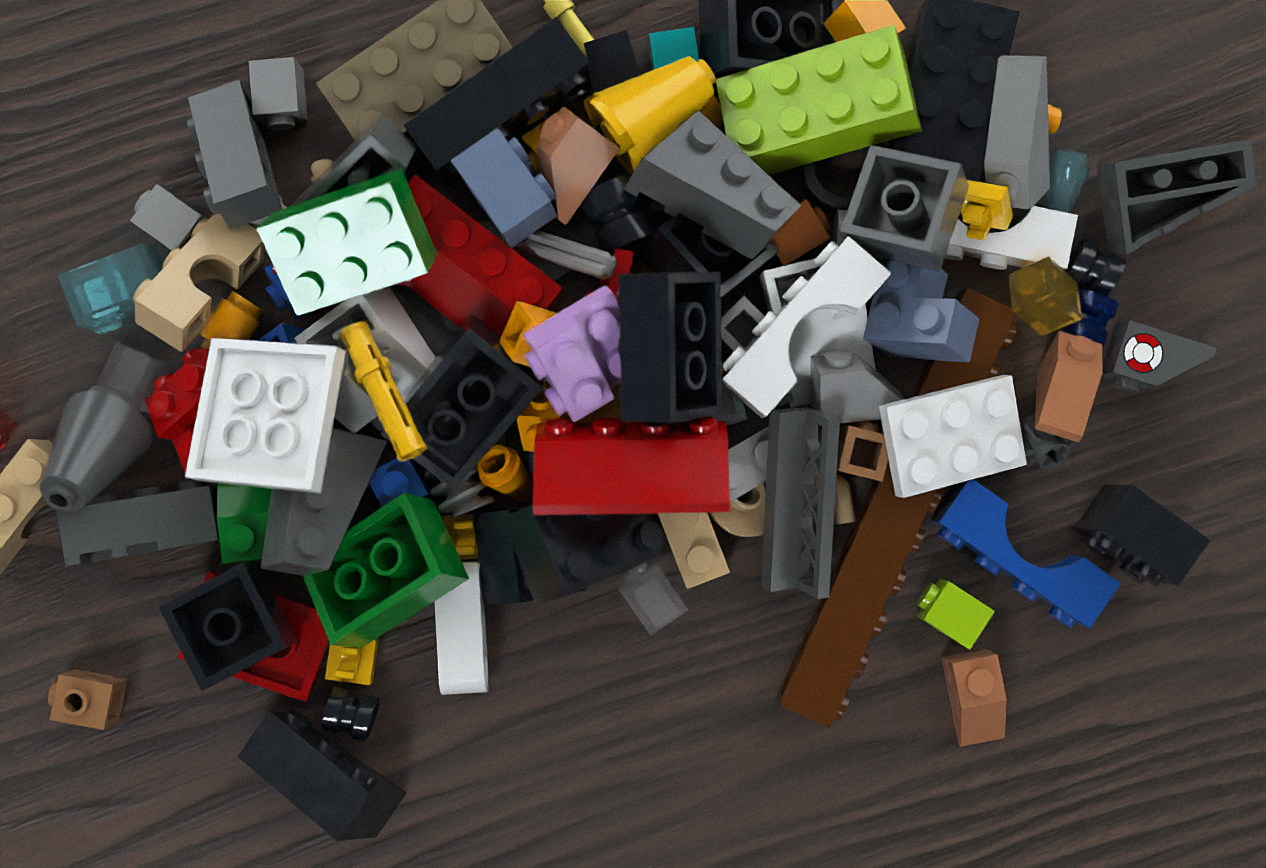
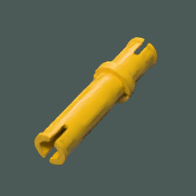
(375, 374)

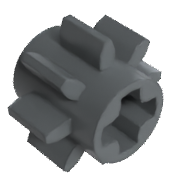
(1043, 447)

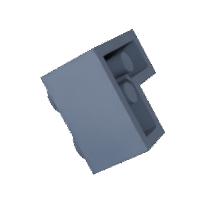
(506, 186)
(915, 321)

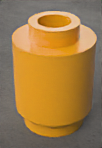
(231, 319)

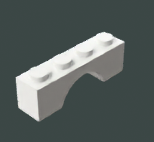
(1032, 238)
(842, 283)

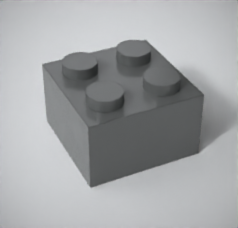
(906, 207)

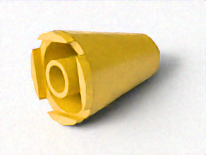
(650, 107)

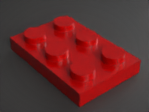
(298, 665)

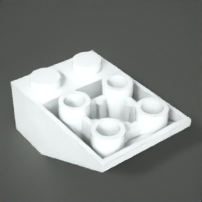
(390, 329)
(815, 332)

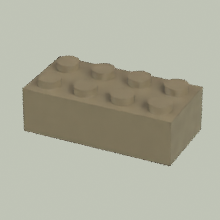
(414, 65)

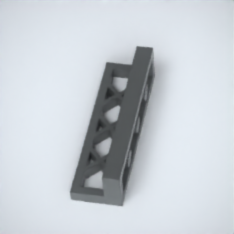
(794, 501)

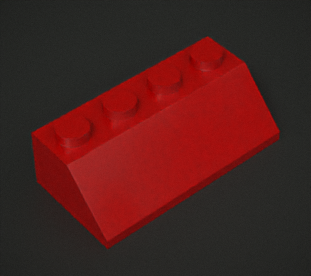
(474, 267)
(630, 467)

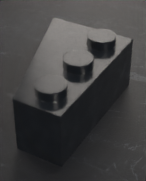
(321, 777)

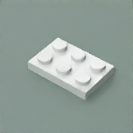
(953, 435)

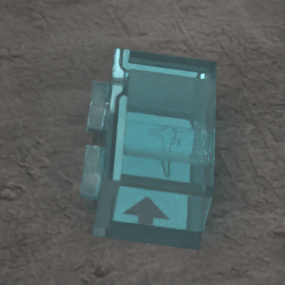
(104, 289)

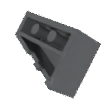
(715, 185)
(139, 524)

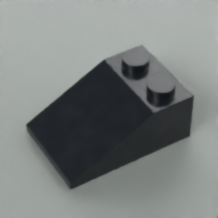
(757, 32)
(467, 401)

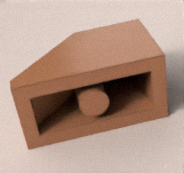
(571, 160)
(1067, 385)
(976, 696)

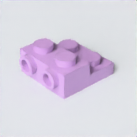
(578, 354)

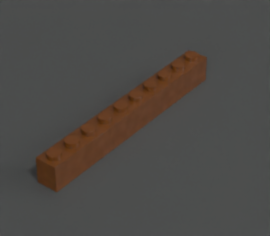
(878, 547)

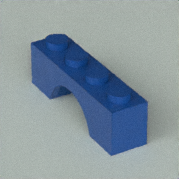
(1071, 586)

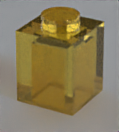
(1045, 296)

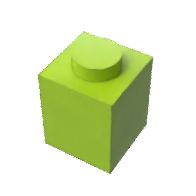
(953, 612)

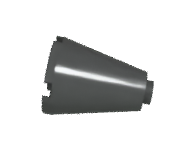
(93, 446)

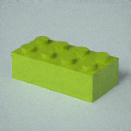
(821, 102)

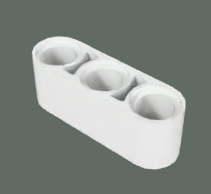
(462, 636)

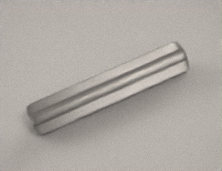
(567, 254)

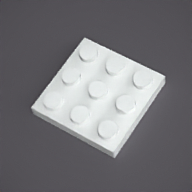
(266, 414)

